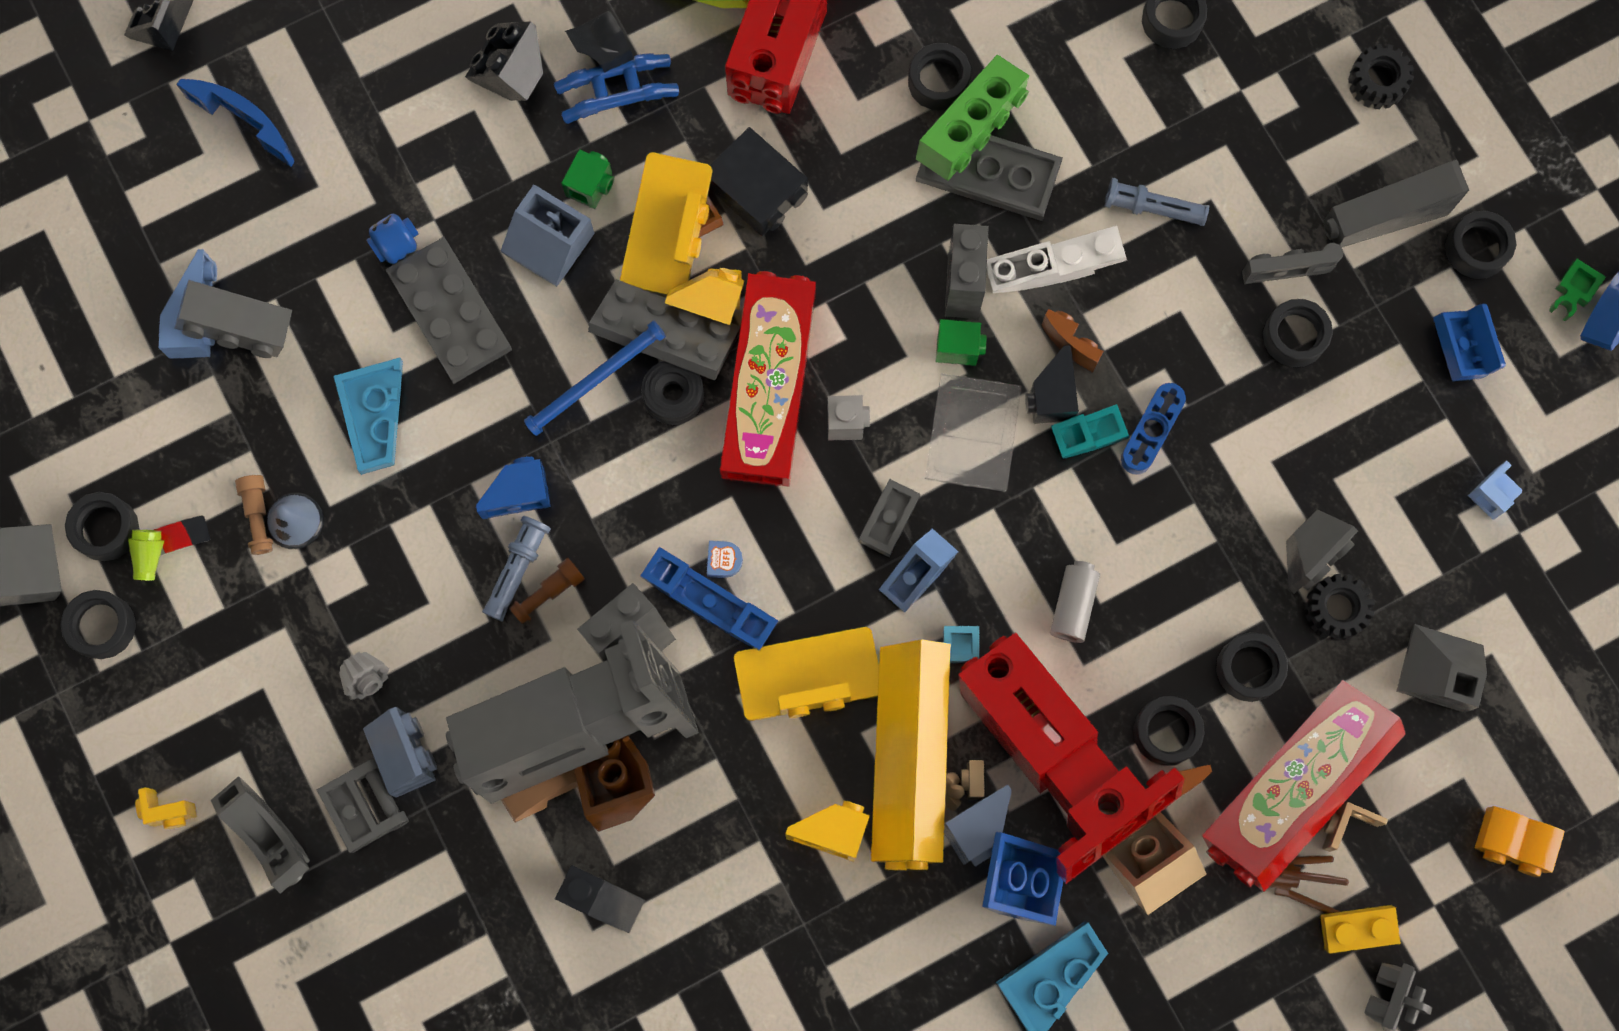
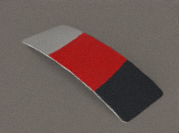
(184, 534)

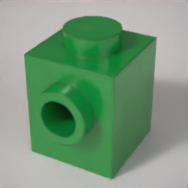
(588, 178)
(960, 342)

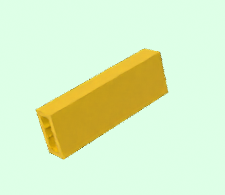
(911, 755)

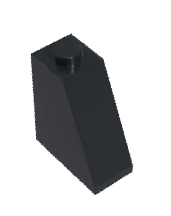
(599, 899)

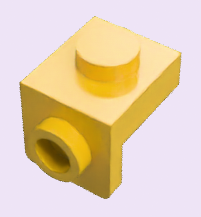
(169, 815)

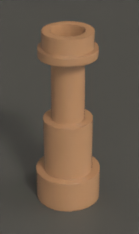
(251, 492)

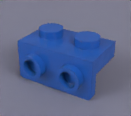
(1469, 343)

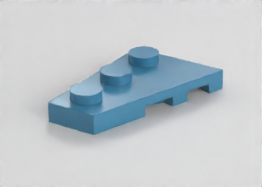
(1052, 977)

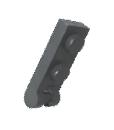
(1292, 264)

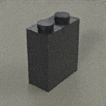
(757, 182)

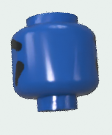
(392, 238)

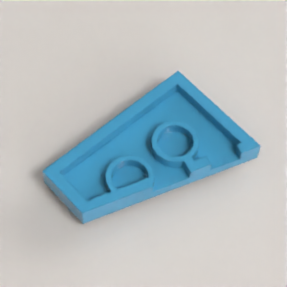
(371, 412)

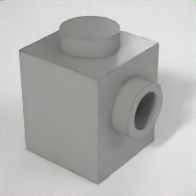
(847, 417)

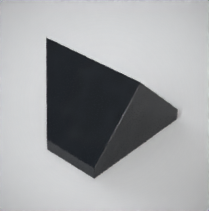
(159, 23)

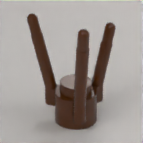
(1291, 878)

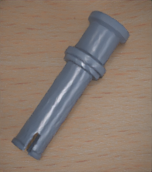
(1139, 200)
(521, 554)

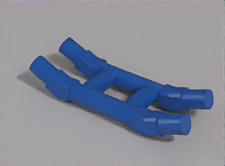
(603, 100)

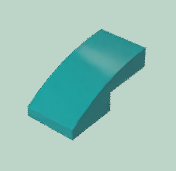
(1090, 432)

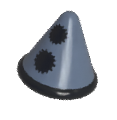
(294, 521)

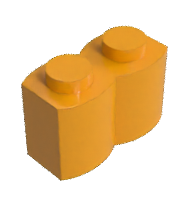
(1519, 840)

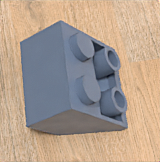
(546, 235)
(399, 752)

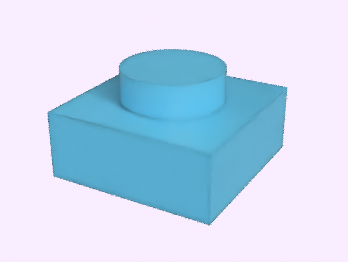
(963, 642)

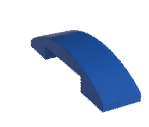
(211, 96)
(708, 599)

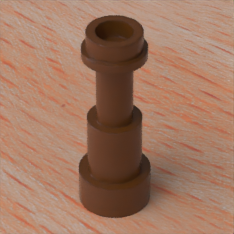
(551, 588)

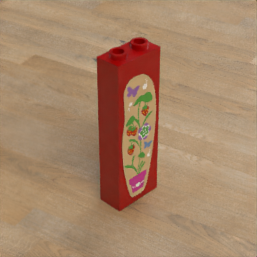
(768, 379)
(1303, 786)

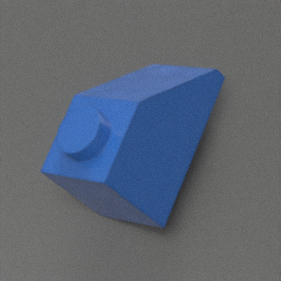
(516, 490)

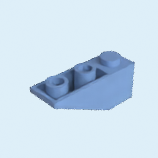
(171, 340)

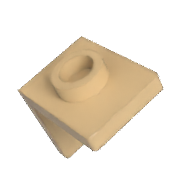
(1337, 823)

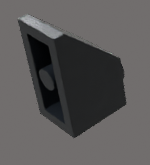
(1054, 391)

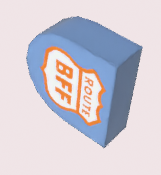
(723, 559)

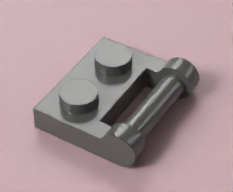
(351, 811)

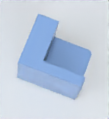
(1496, 492)

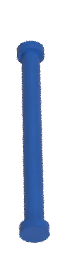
(594, 378)

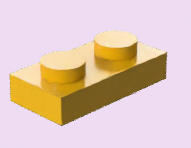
(1360, 929)

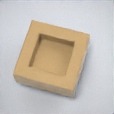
(973, 779)

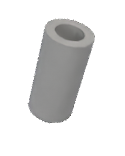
(1075, 602)

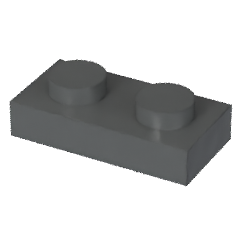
(889, 517)

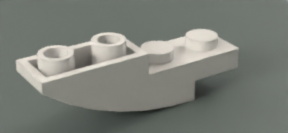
(1055, 263)

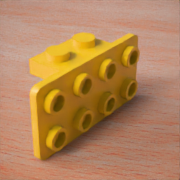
(666, 223)
(808, 674)

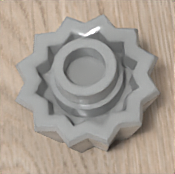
(362, 675)

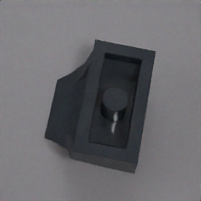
(602, 40)

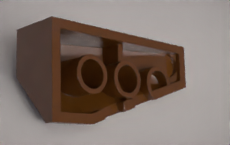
(614, 785)

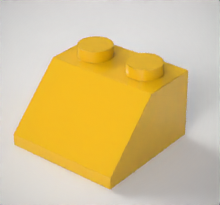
(832, 830)

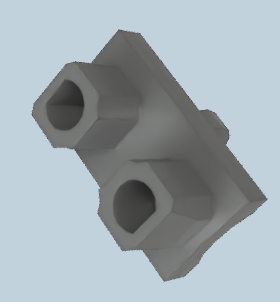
(1390, 1012)

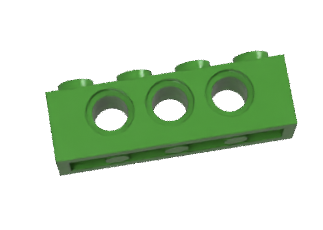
(998, 80)

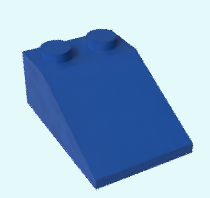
(1023, 880)

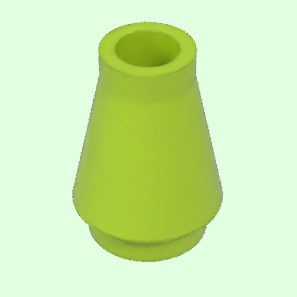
(145, 553)

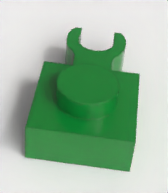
(1577, 287)

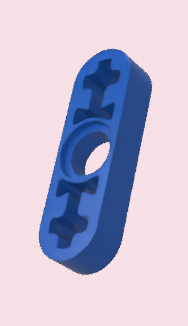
(1156, 404)

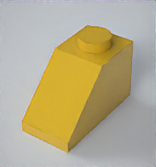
(709, 295)

